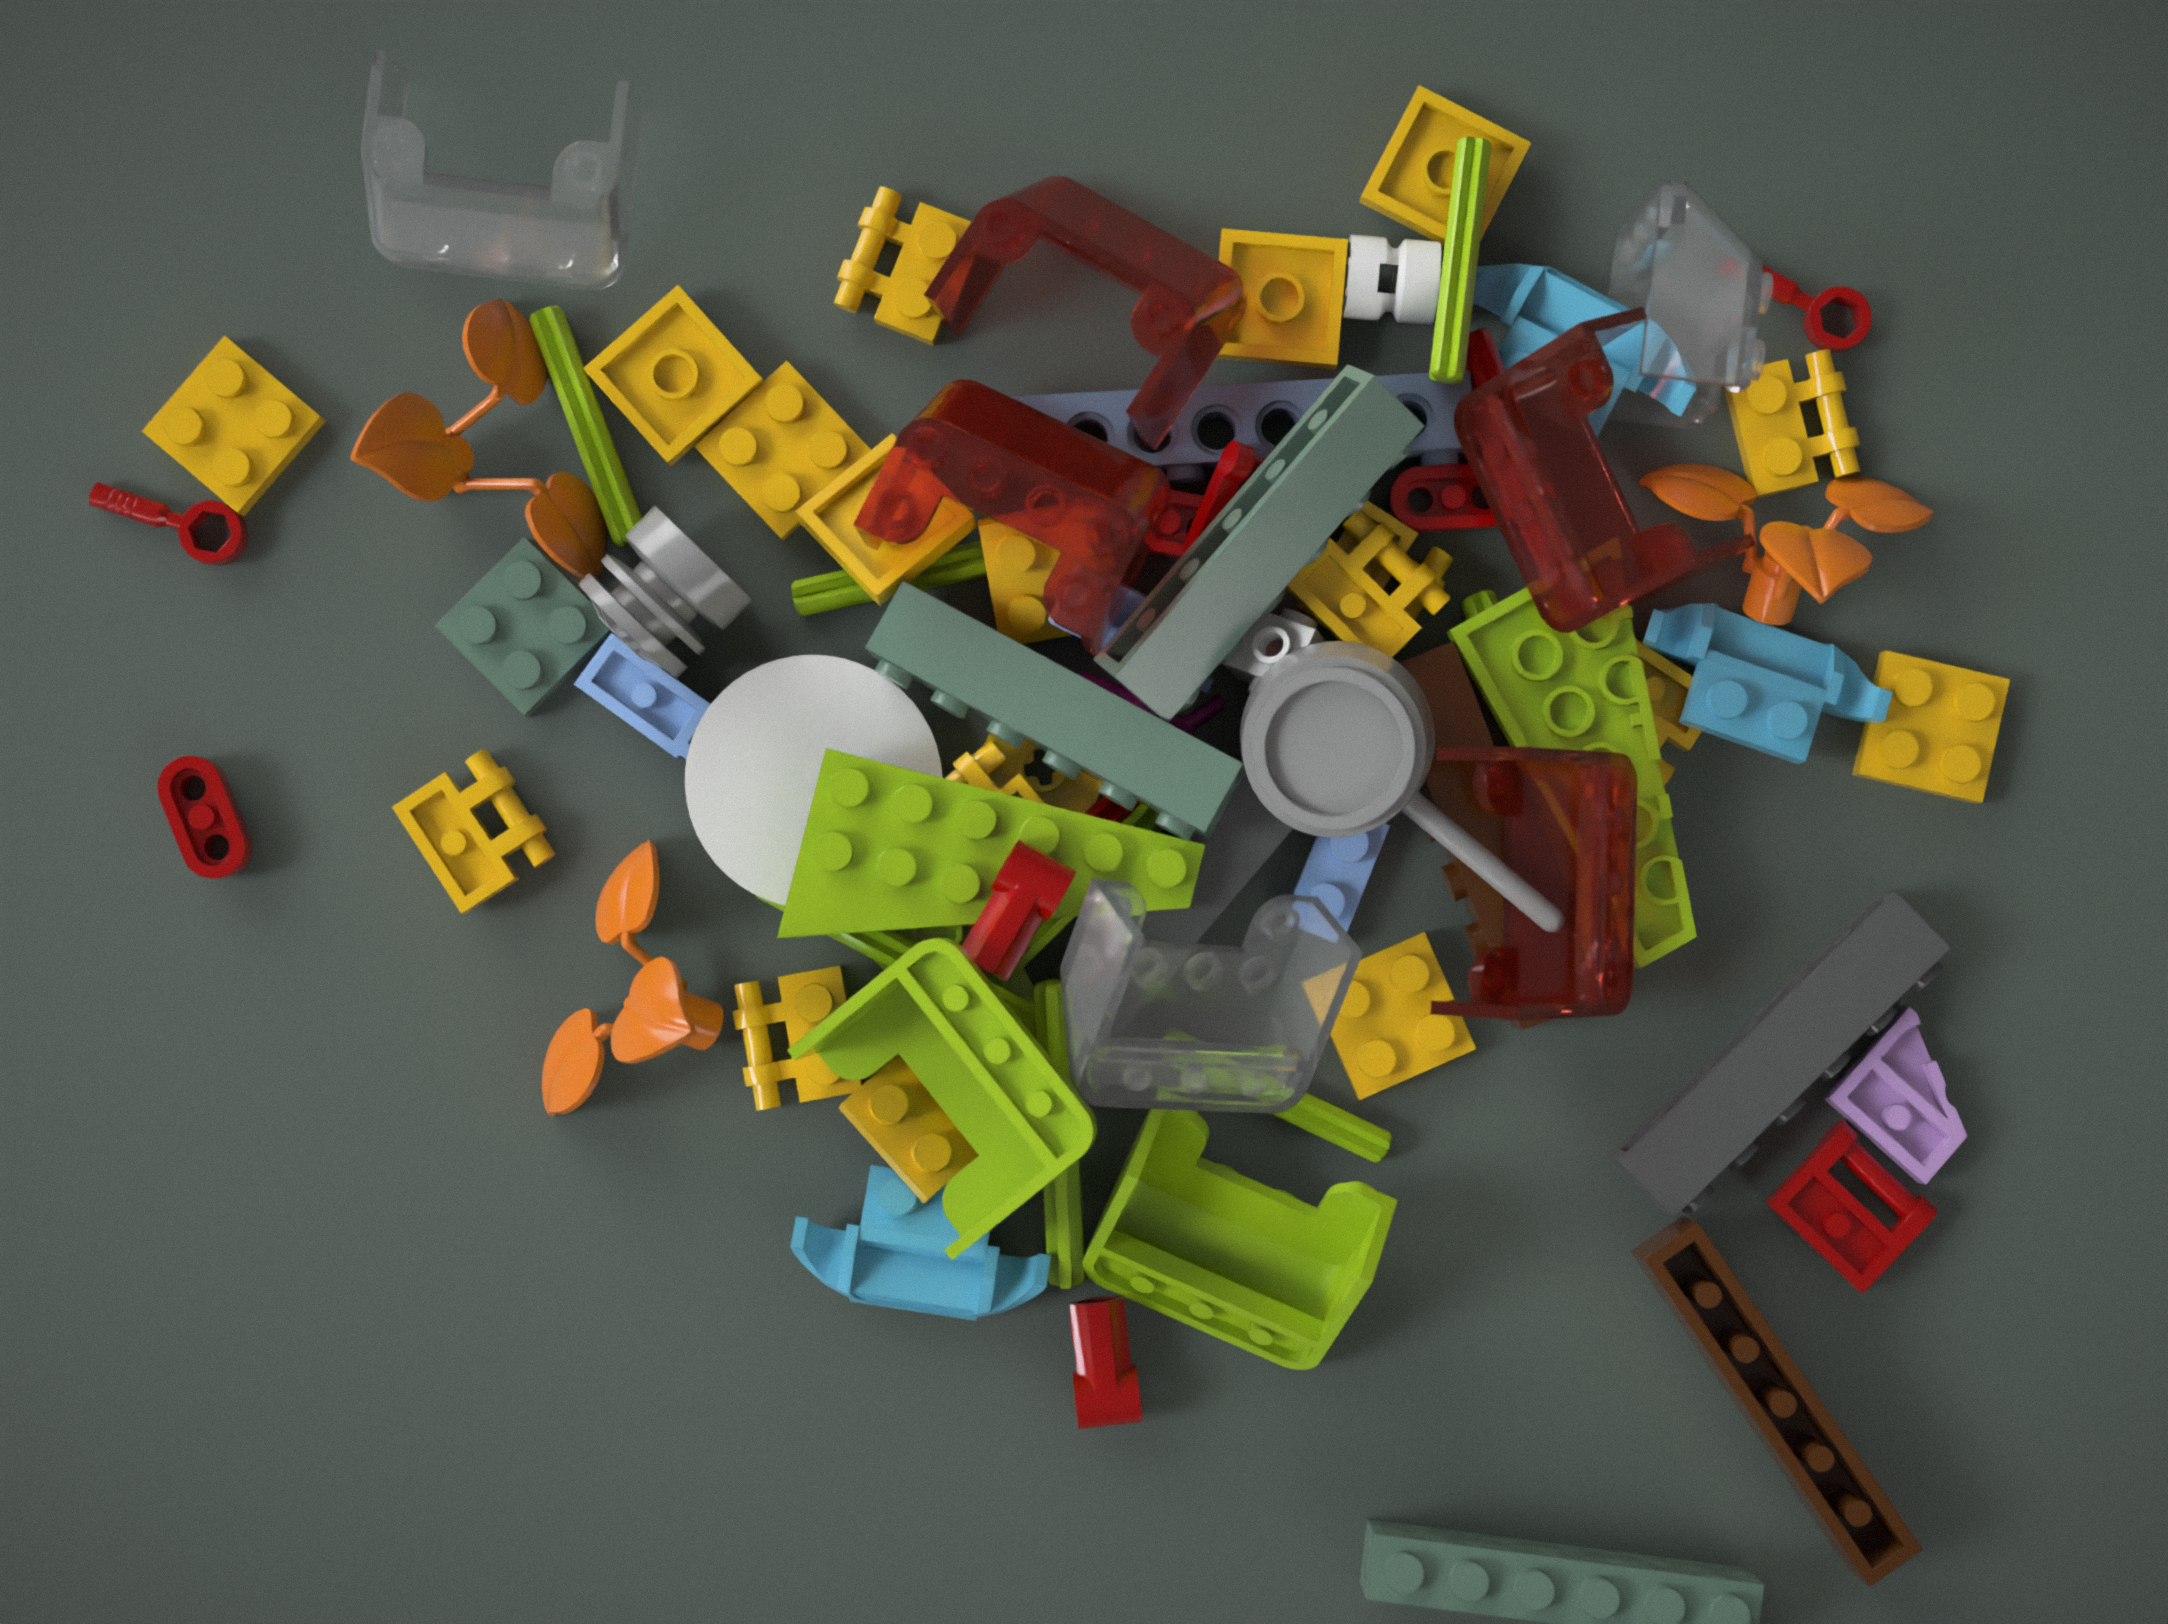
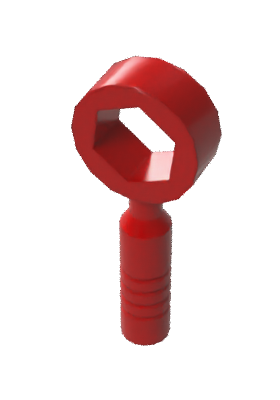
(1788, 292)
(160, 515)

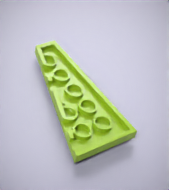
(1586, 696)
(924, 850)

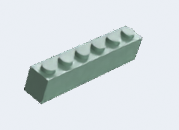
(1260, 542)
(1056, 711)
(1549, 1580)

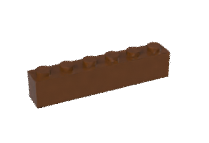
(1450, 788)
(1776, 1400)

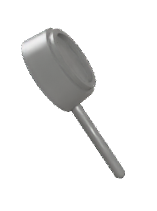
(1345, 743)

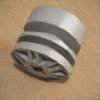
(664, 593)

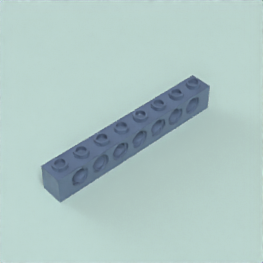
(1244, 410)

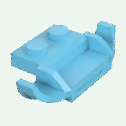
(1547, 303)
(1761, 680)
(901, 1259)

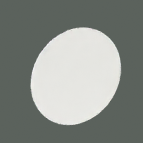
(763, 752)

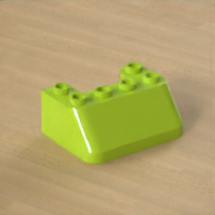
(977, 1067)
(1232, 1250)

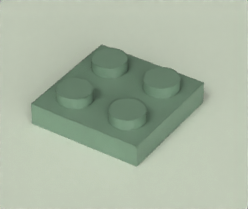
(524, 627)

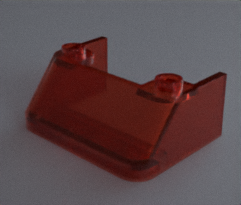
(1185, 299)
(1557, 490)
(1576, 845)

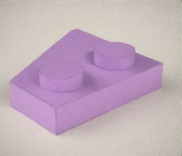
(1900, 1099)

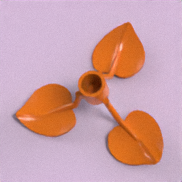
(424, 460)
(1794, 554)
(654, 1014)

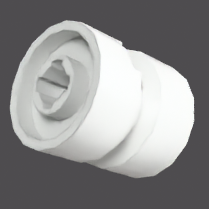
(1413, 284)

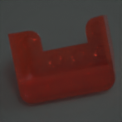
(1034, 479)

